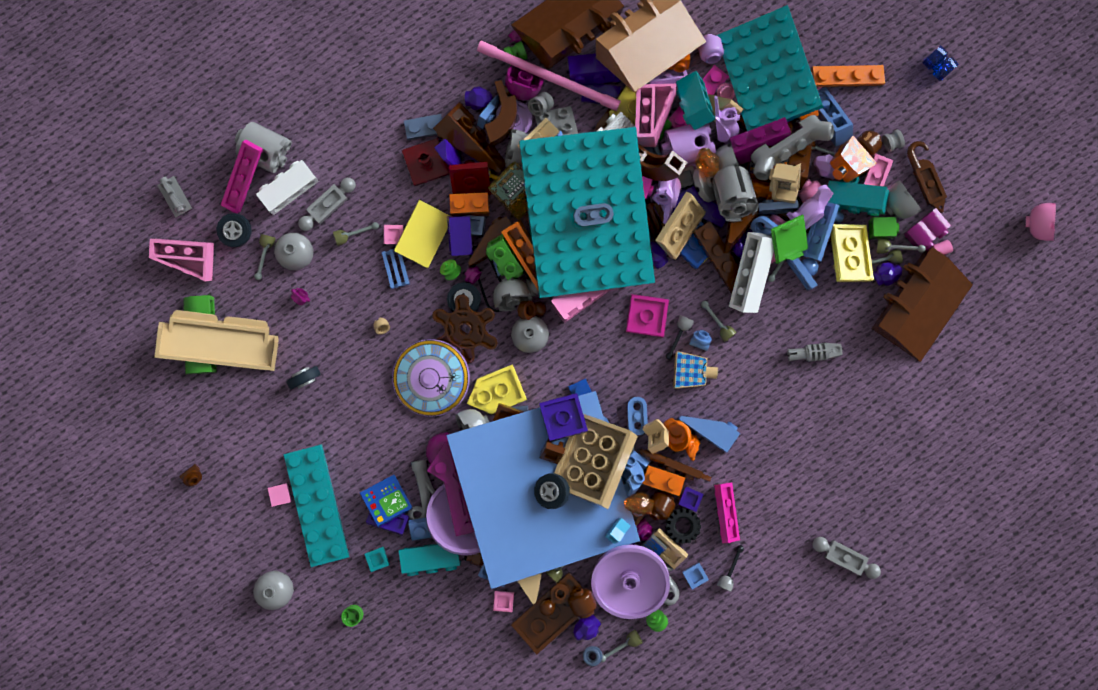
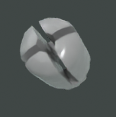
(734, 193)

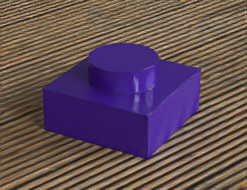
(690, 499)

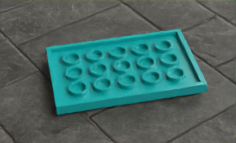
(769, 69)

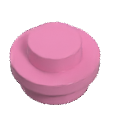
(726, 91)

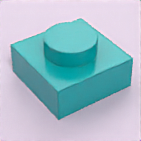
(377, 559)

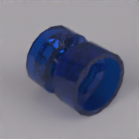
(940, 63)

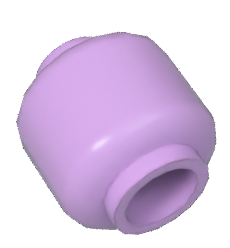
(711, 50)

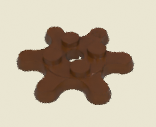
(475, 320)

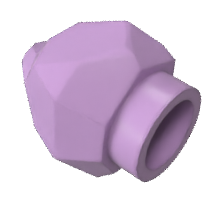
(823, 166)

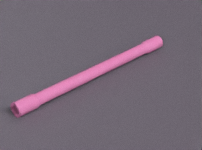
(494, 52)

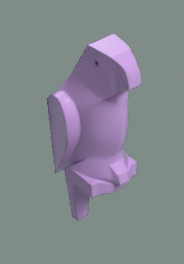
(726, 122)
(667, 196)
(814, 207)

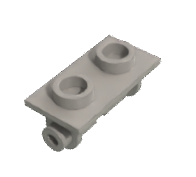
(174, 196)

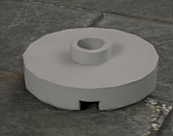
(705, 185)

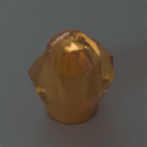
(707, 162)
(639, 504)

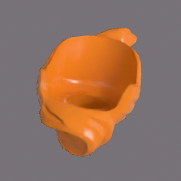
(681, 438)

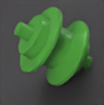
(450, 269)
(657, 621)

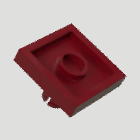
(424, 162)
(469, 177)

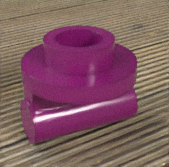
(644, 530)

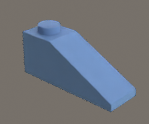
(833, 113)
(716, 432)

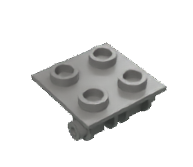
(561, 118)

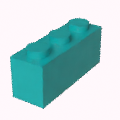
(694, 100)
(859, 197)
(427, 558)

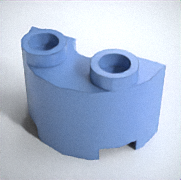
(632, 476)

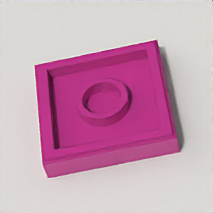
(647, 315)

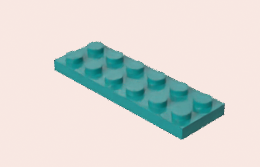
(316, 505)

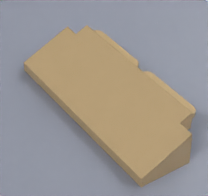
(211, 341)

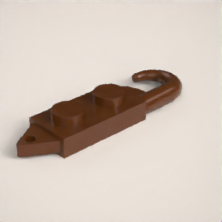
(927, 178)
(673, 466)

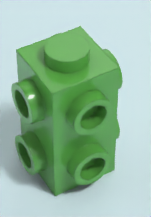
(504, 257)

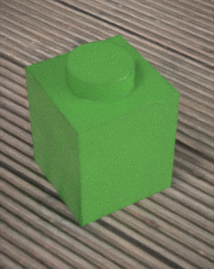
(883, 227)

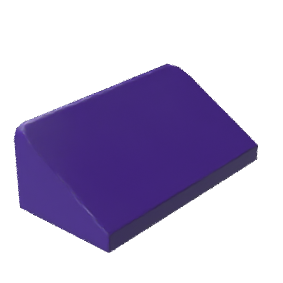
(448, 153)

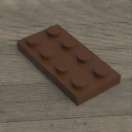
(539, 629)

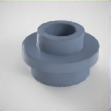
(587, 659)

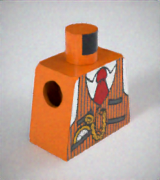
(851, 161)

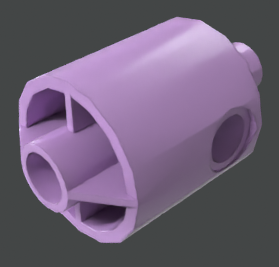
(683, 144)

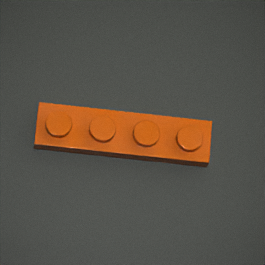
(848, 75)

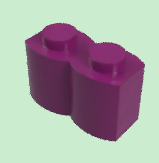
(927, 229)

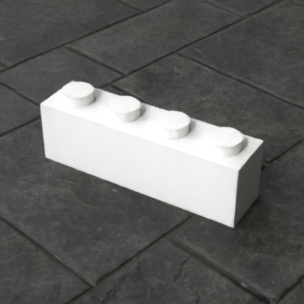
(752, 273)

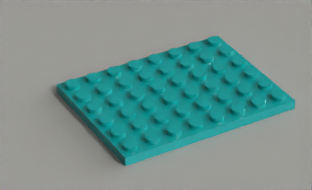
(580, 172)

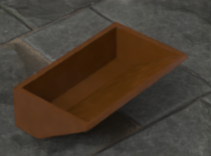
(563, 26)
(922, 303)

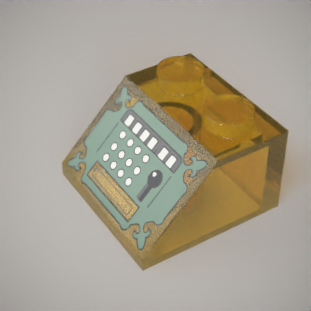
(510, 191)

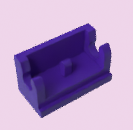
(459, 235)

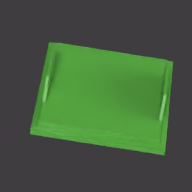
(789, 239)

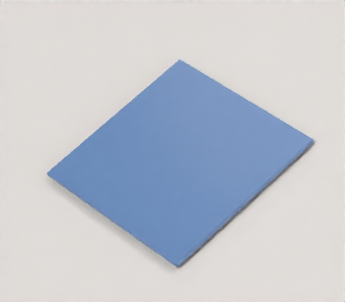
(513, 531)

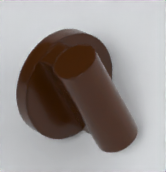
(191, 476)

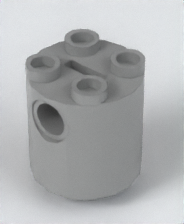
(273, 145)

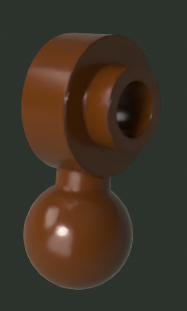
(529, 309)
(547, 607)

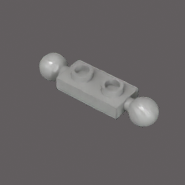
(326, 204)
(846, 557)

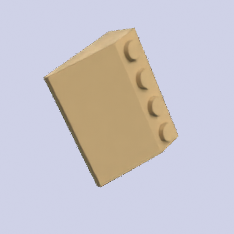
(596, 461)

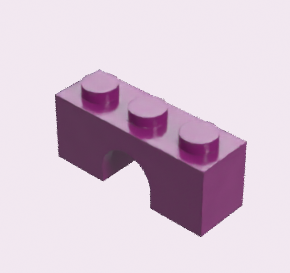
(749, 141)

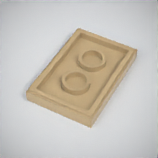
(680, 226)

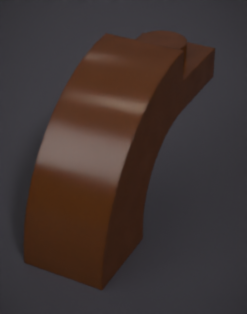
(500, 127)
(660, 166)

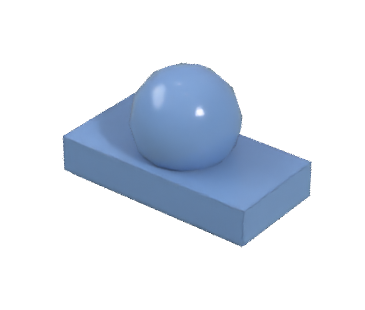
(804, 271)

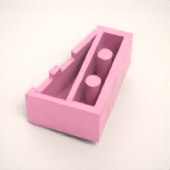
(652, 110)
(188, 256)
(571, 304)

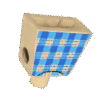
(691, 371)

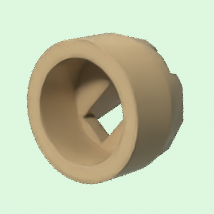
(381, 326)

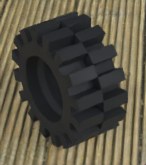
(694, 525)

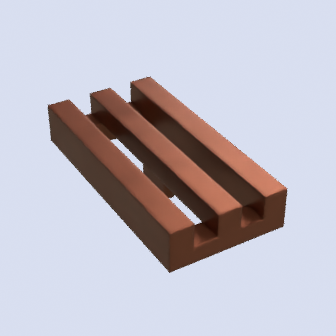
(654, 221)

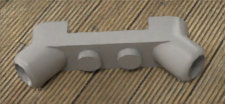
(811, 130)

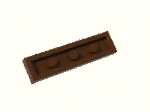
(714, 249)

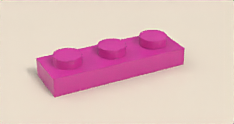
(727, 512)

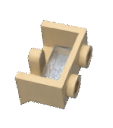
(785, 182)

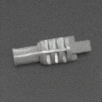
(816, 352)

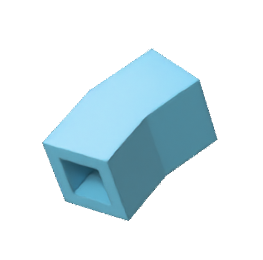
(617, 530)

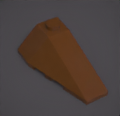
(462, 133)

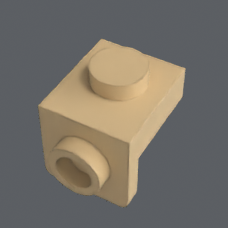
(657, 436)

